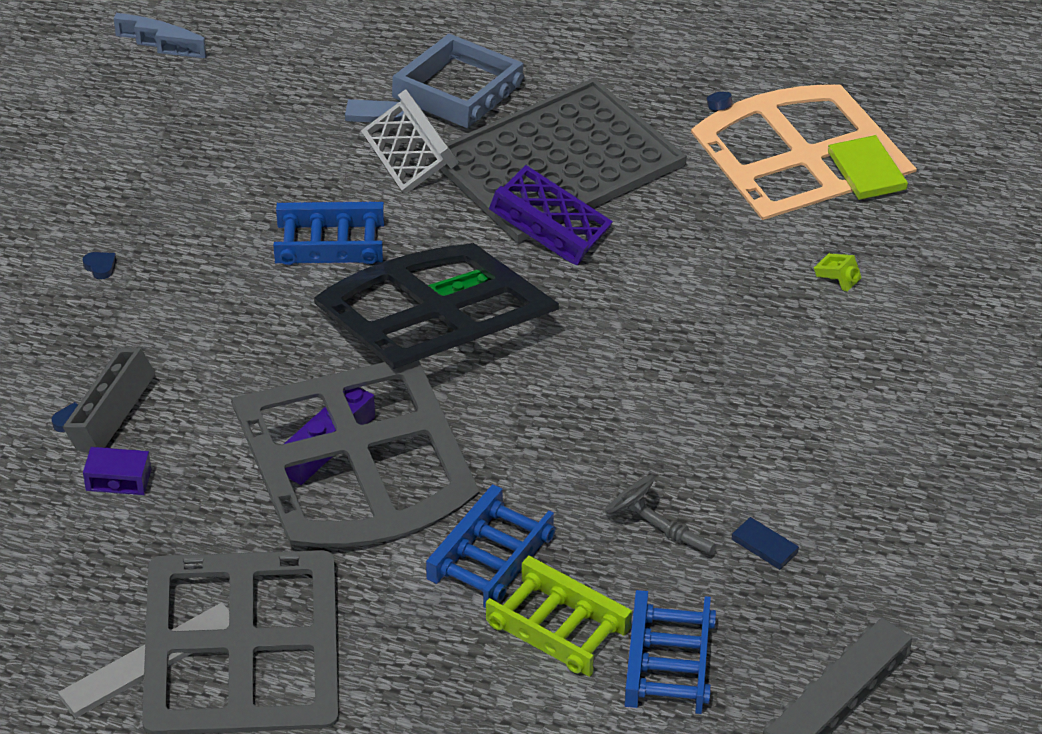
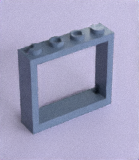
(447, 106)

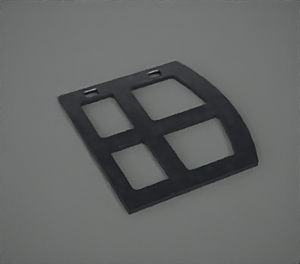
(432, 304)

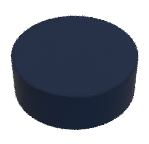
(719, 101)

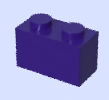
(117, 471)

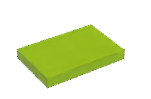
(867, 167)

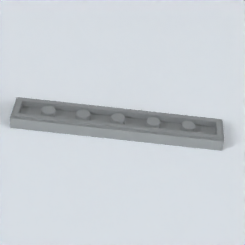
(130, 668)

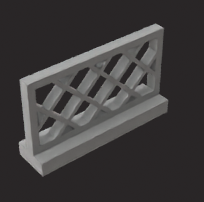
(427, 134)

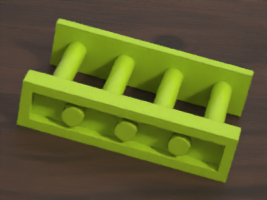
(561, 590)

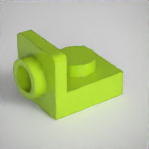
(839, 267)

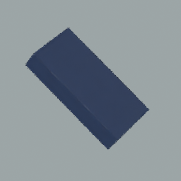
(765, 543)

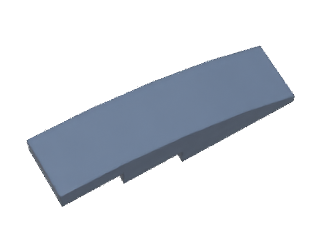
(164, 36)

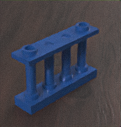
(329, 215)
(476, 525)
(641, 661)

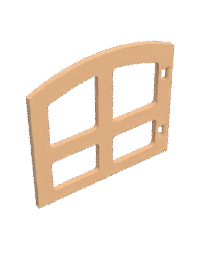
(801, 152)

